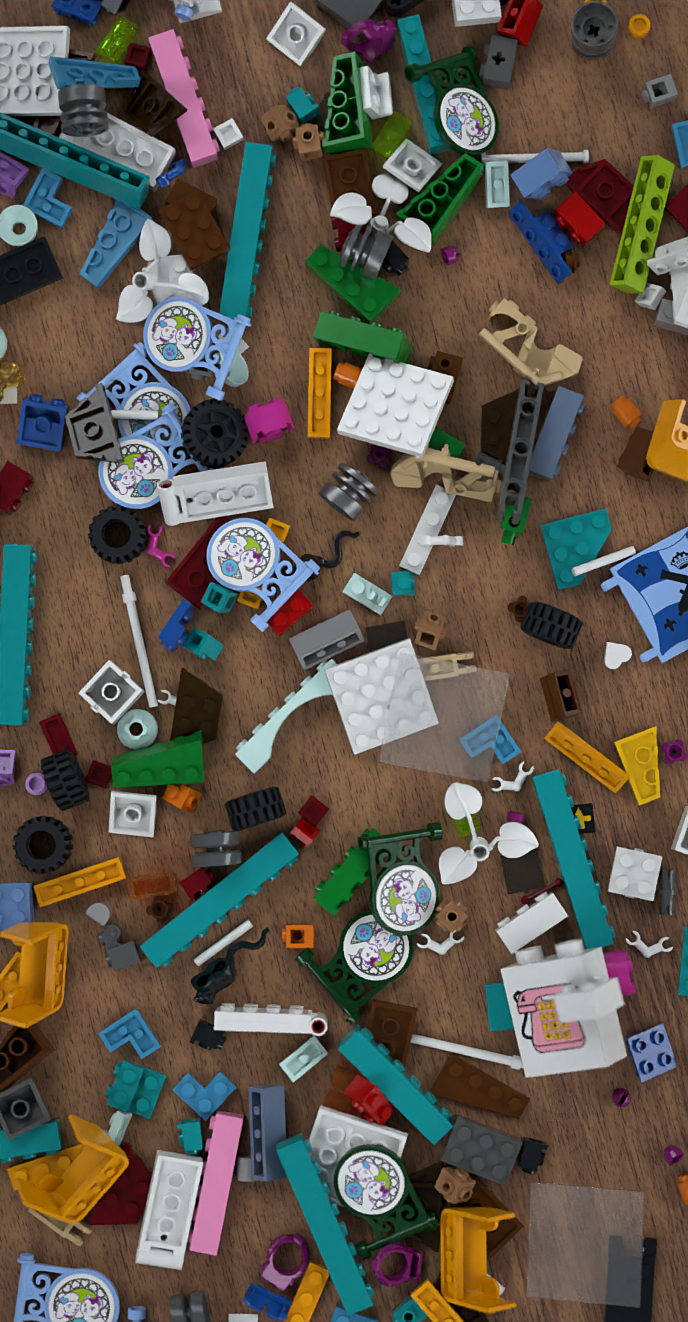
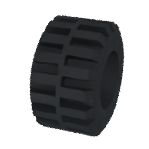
(104, 521)
(551, 625)
(65, 780)
(255, 808)
(23, 844)

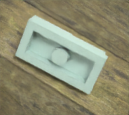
(497, 184)
(367, 594)
(303, 1058)
(119, 1124)

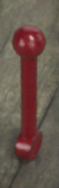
(558, 883)

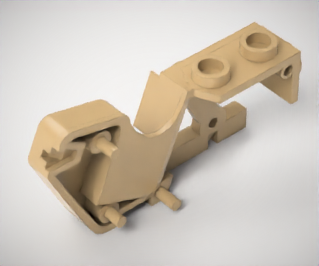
(532, 363)
(411, 471)

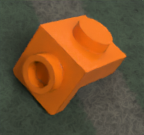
(182, 797)

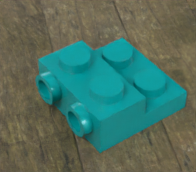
(135, 1088)

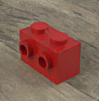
(520, 20)
(578, 219)
(290, 613)
(369, 1100)

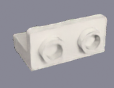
(376, 93)
(669, 256)

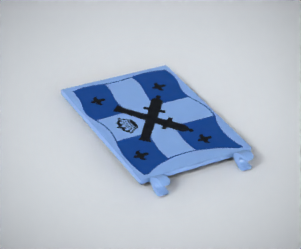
(658, 594)

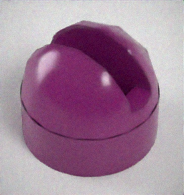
(449, 254)
(515, 817)
(617, 1094)
(673, 1154)

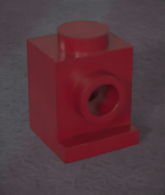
(198, 882)

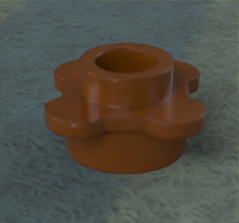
(572, 260)
(514, 608)
(159, 902)

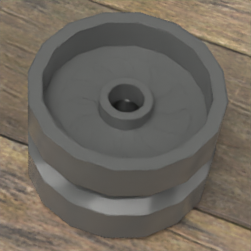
(216, 848)
(195, 1311)

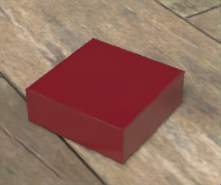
(137, 56)
(99, 774)
(313, 810)

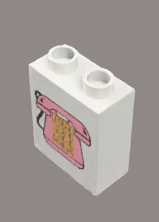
(542, 1040)

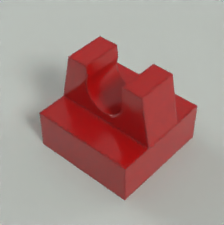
(305, 832)

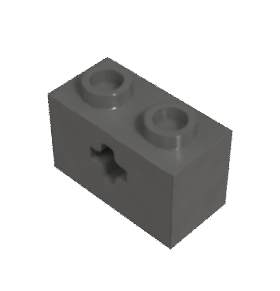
(503, 50)

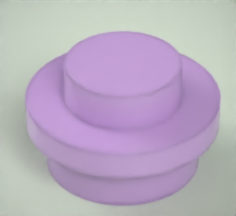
(36, 784)

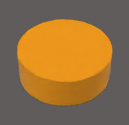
(639, 26)

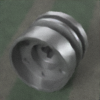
(595, 18)
(83, 110)
(365, 250)
(348, 492)

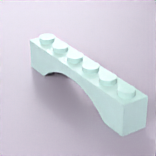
(259, 748)

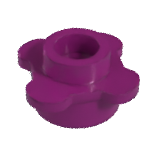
(382, 460)
(670, 757)

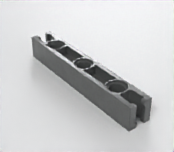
(518, 464)

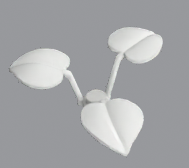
(353, 209)
(133, 301)
(458, 865)

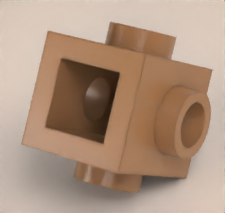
(280, 123)
(308, 141)
(430, 630)
(444, 909)
(455, 1184)

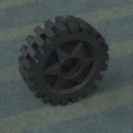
(198, 436)

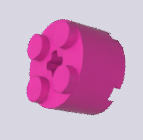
(268, 421)
(620, 966)

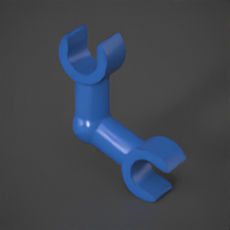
(166, 178)

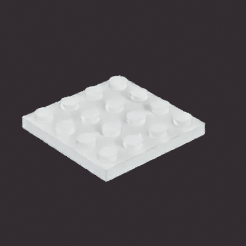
(24, 69)
(395, 405)
(363, 692)
(339, 1132)

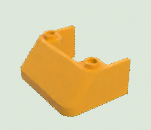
(670, 442)
(41, 972)
(82, 1182)
(465, 1259)

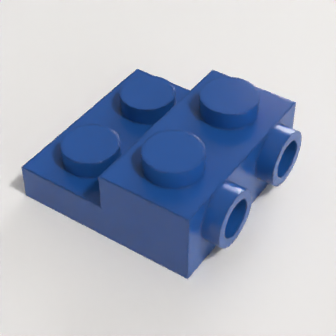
(42, 422)
(174, 633)

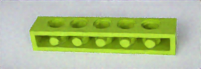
(642, 224)

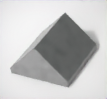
(21, 1109)

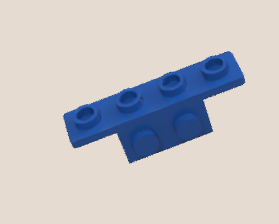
(545, 238)

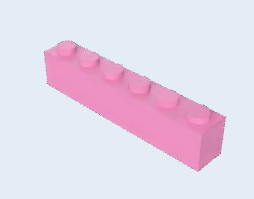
(177, 81)
(216, 1182)

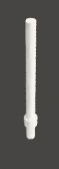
(129, 598)
(515, 1062)

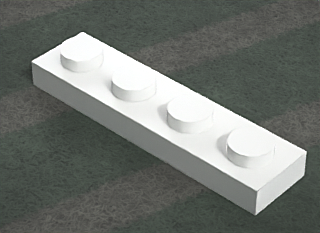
(429, 525)

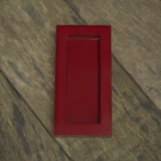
(57, 734)

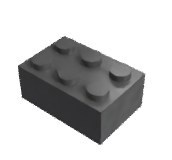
(481, 1149)

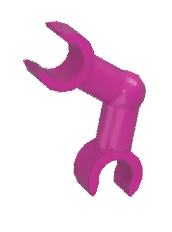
(152, 547)

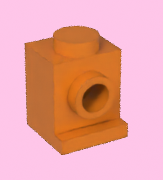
(307, 939)

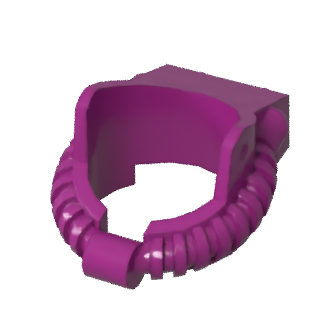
(370, 49)
(410, 1268)
(278, 1276)

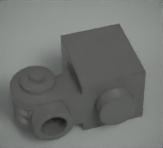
(119, 954)

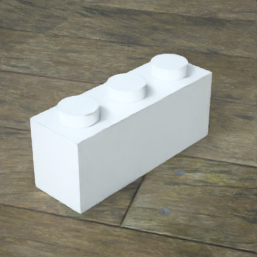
(530, 921)

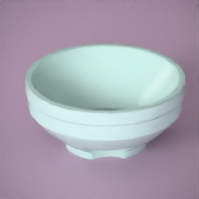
(12, 216)
(238, 370)
(149, 732)

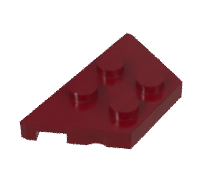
(604, 192)
(127, 1195)

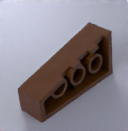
(21, 1052)

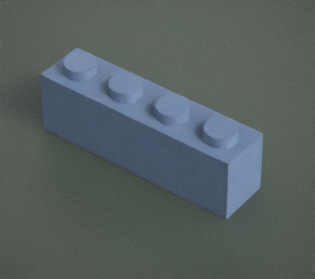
(554, 433)
(266, 1130)

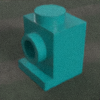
(302, 105)
(402, 584)
(219, 598)
(203, 645)
(191, 1135)
(408, 1306)

